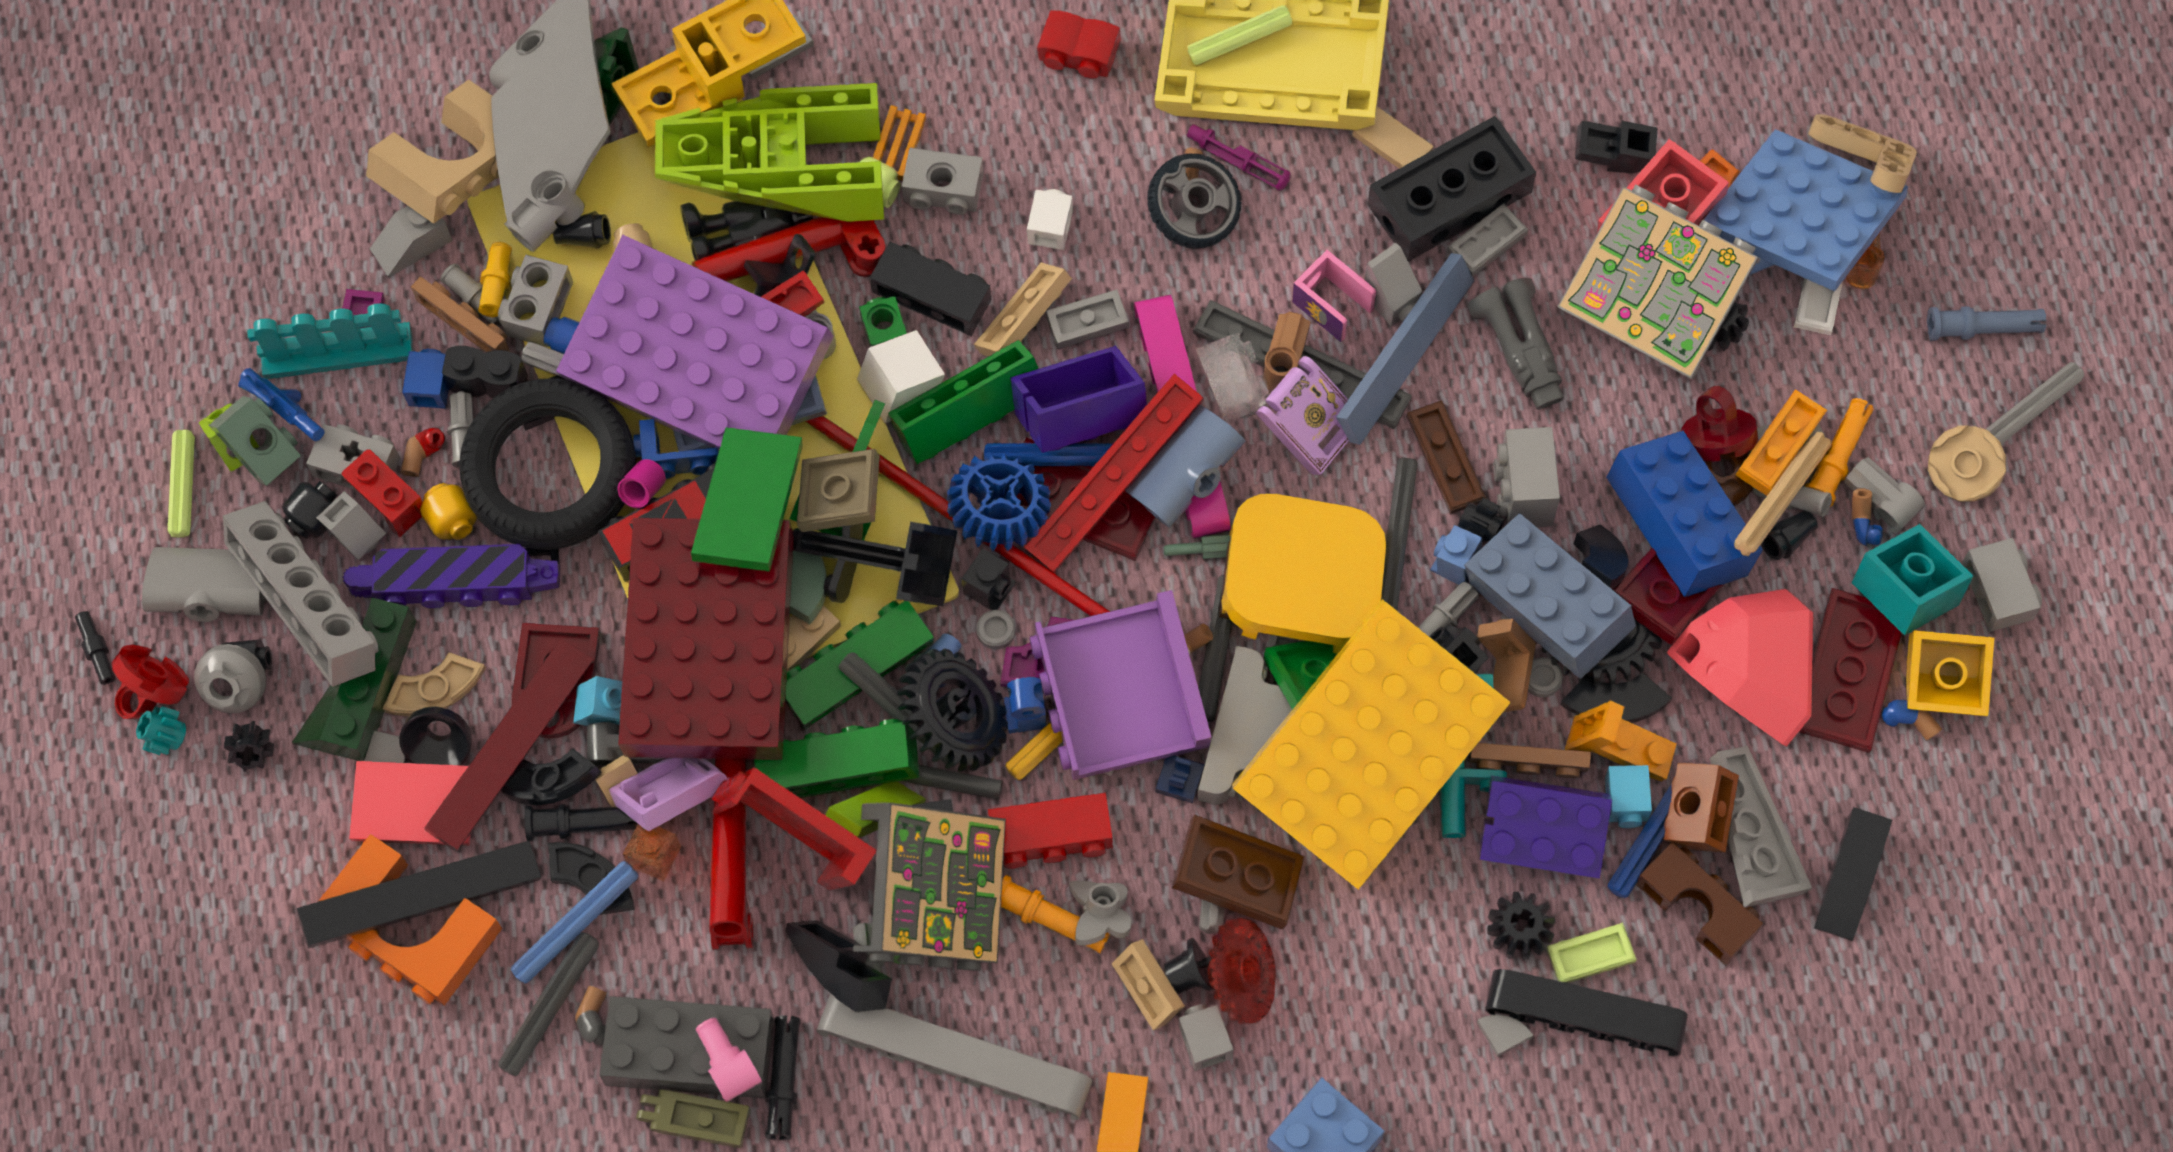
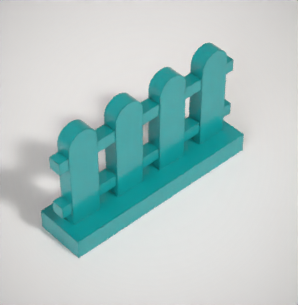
(330, 351)

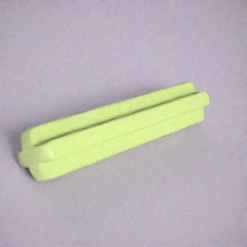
(1240, 35)
(181, 483)

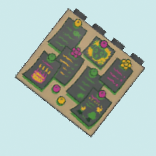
(935, 886)

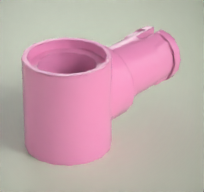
(730, 1068)

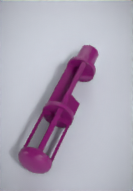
(1238, 157)

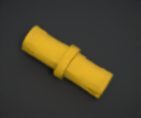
(495, 279)

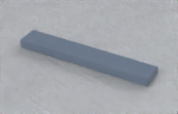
(1405, 349)

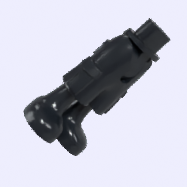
(742, 221)

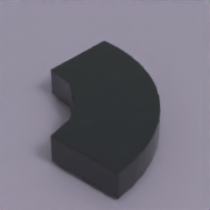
(1603, 554)
(1639, 697)
(550, 781)
(584, 870)

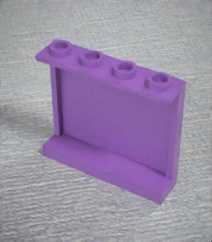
(1121, 688)

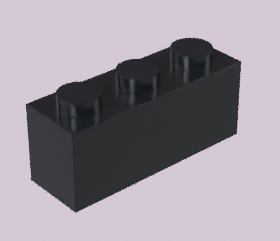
(931, 287)

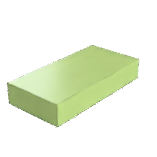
(1591, 953)

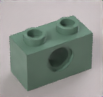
(235, 429)

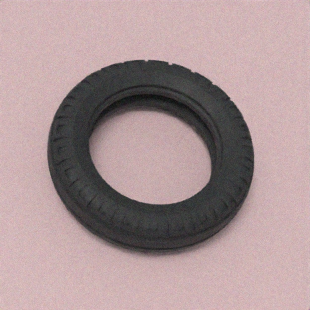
(506, 414)

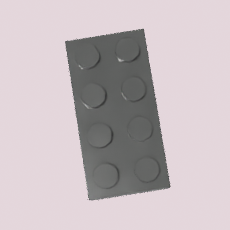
(658, 1045)

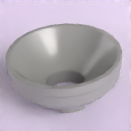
(239, 669)

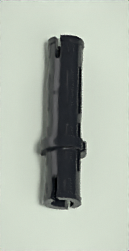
(781, 1093)

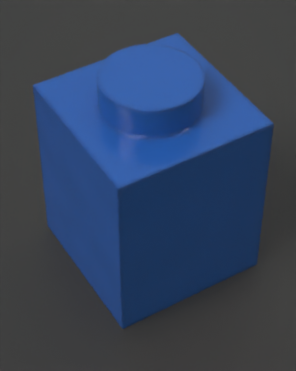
(424, 379)

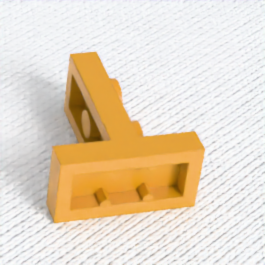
(1610, 736)

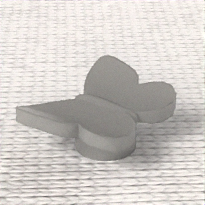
(1101, 911)

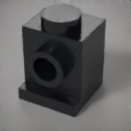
(988, 580)

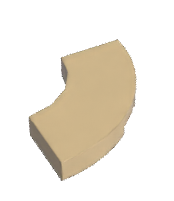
(436, 688)

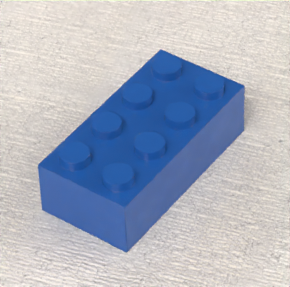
(1682, 512)

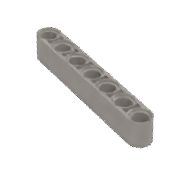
(960, 1055)

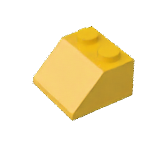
(1949, 673)

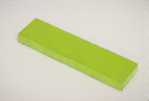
(849, 811)

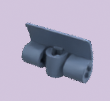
(1186, 466)

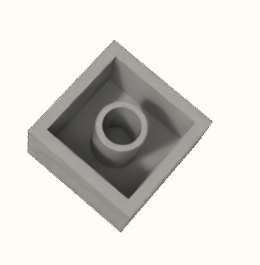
(1527, 475)

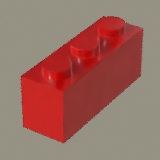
(1055, 829)

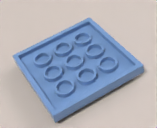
(1805, 209)

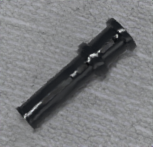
(565, 821)

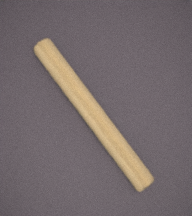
(1782, 494)

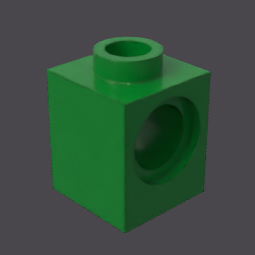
(881, 310)

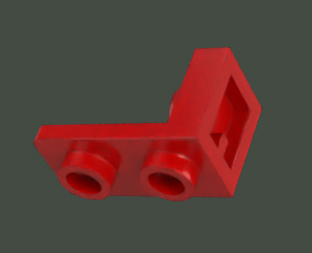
(384, 491)

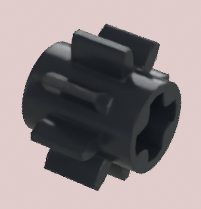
(1482, 519)
(248, 746)

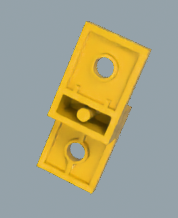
(708, 61)

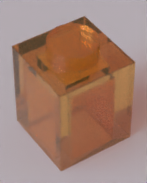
(652, 851)

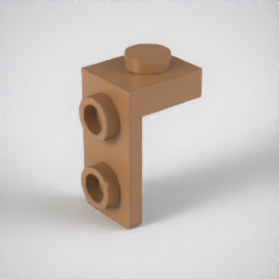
(1514, 659)

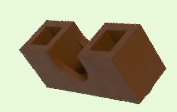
(1678, 876)

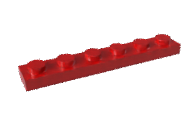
(1114, 473)

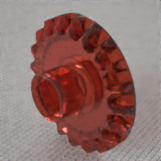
(1242, 971)

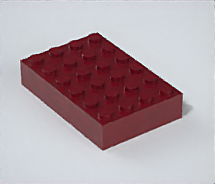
(703, 649)

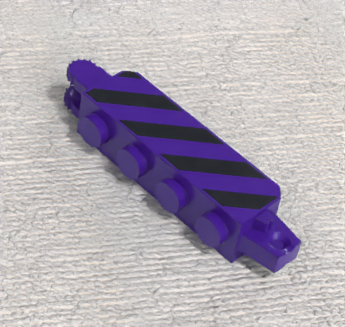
(453, 575)

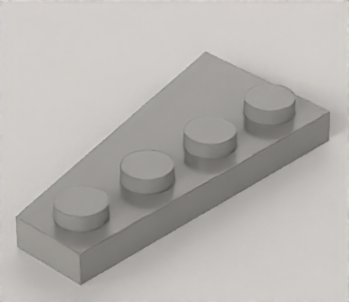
(1757, 838)

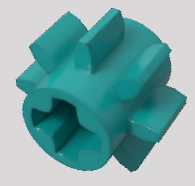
(161, 730)

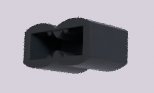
(481, 372)

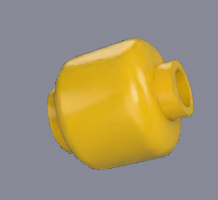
(447, 512)

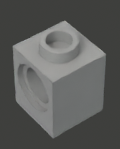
(351, 525)
(1205, 1036)

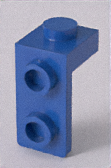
(648, 447)

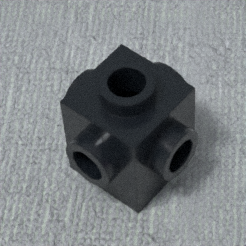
(1462, 645)

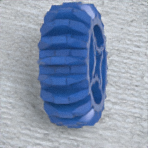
(1000, 513)

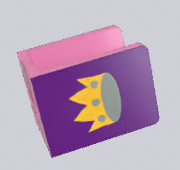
(1344, 278)

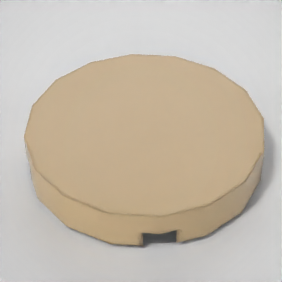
(1967, 463)

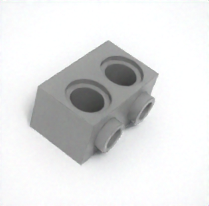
(543, 301)

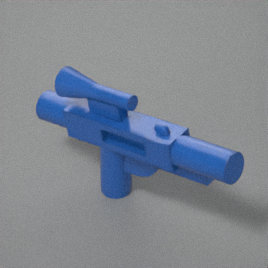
(281, 401)

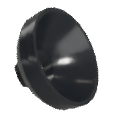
(425, 747)

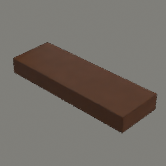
(1445, 456)

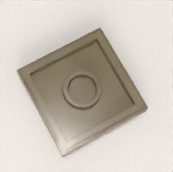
(838, 490)

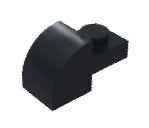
(1619, 148)

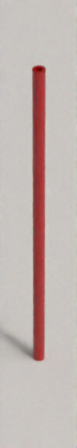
(940, 505)

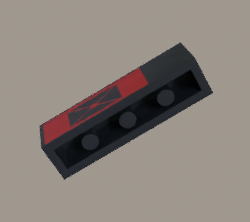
(683, 502)

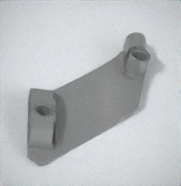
(547, 120)

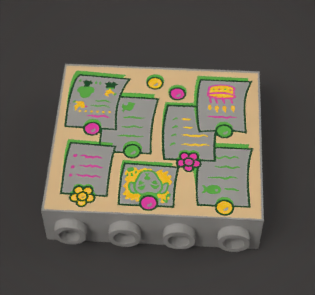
(1659, 280)

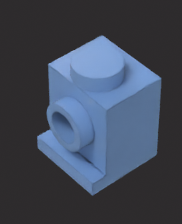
(1453, 552)

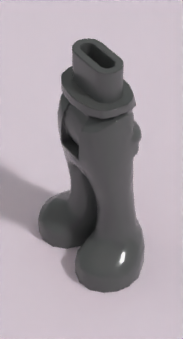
(1529, 360)

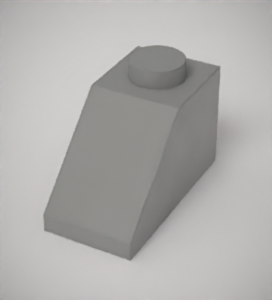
(408, 240)
(1394, 284)

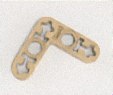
(1891, 156)

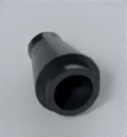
(587, 231)
(1789, 535)

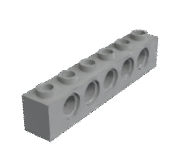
(300, 593)

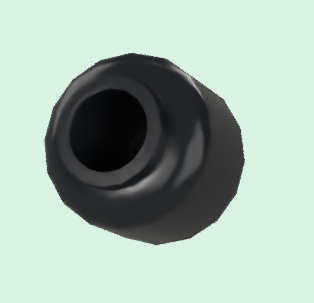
(305, 505)

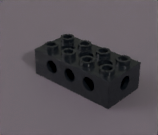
(1451, 188)

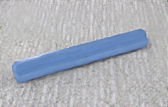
(574, 922)

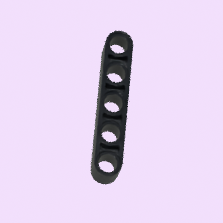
(1587, 1010)

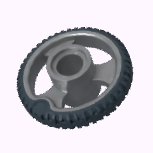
(1184, 230)

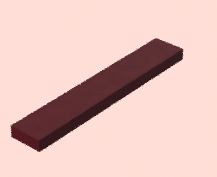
(508, 745)

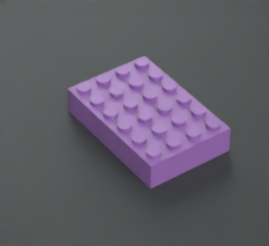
(692, 348)

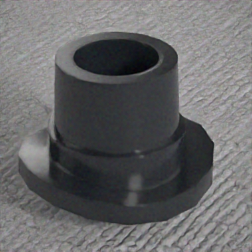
(1189, 969)

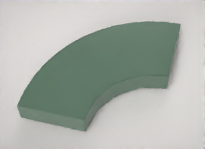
(807, 586)

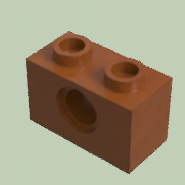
(1709, 825)

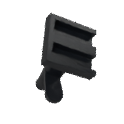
(922, 564)

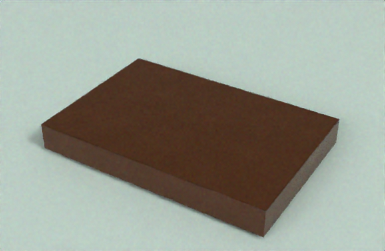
(1238, 872)

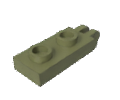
(696, 1117)

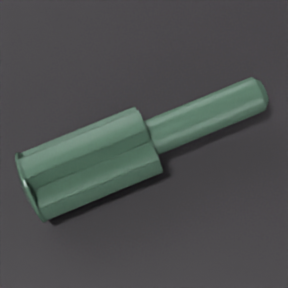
(1211, 547)

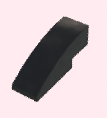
(1852, 873)
(838, 968)

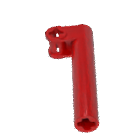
(857, 239)
(729, 910)

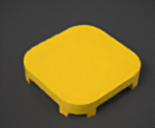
(1303, 569)

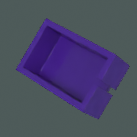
(1078, 398)
(1545, 826)

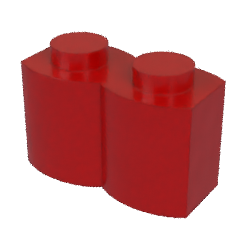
(1079, 44)

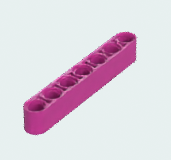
(1166, 356)

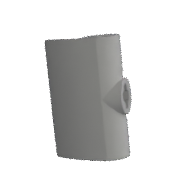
(199, 583)

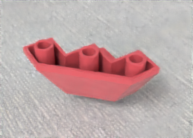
(1755, 659)

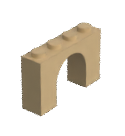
(433, 184)

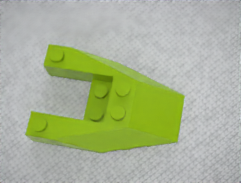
(758, 150)

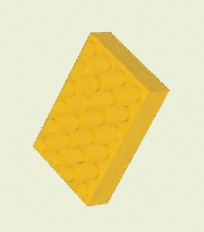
(1370, 744)

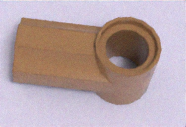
(1286, 346)

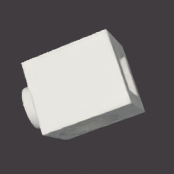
(1050, 219)

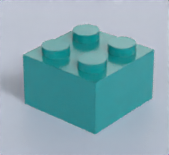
(1912, 579)

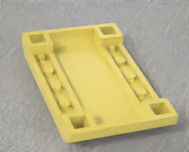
(1307, 74)

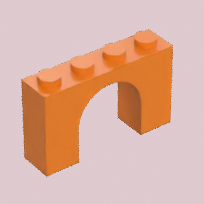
(433, 966)

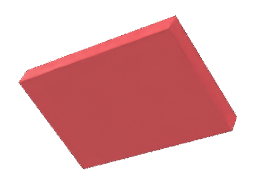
(399, 800)

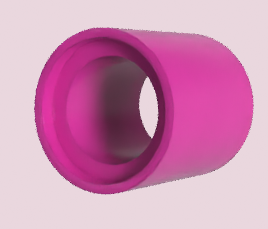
(641, 483)

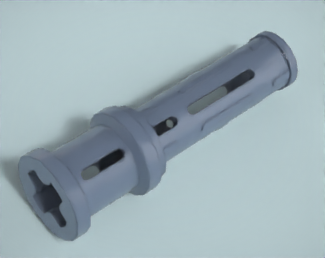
(1968, 322)

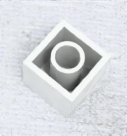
(899, 371)

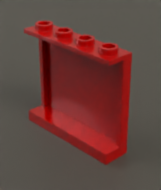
(843, 849)

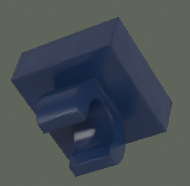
(1180, 778)

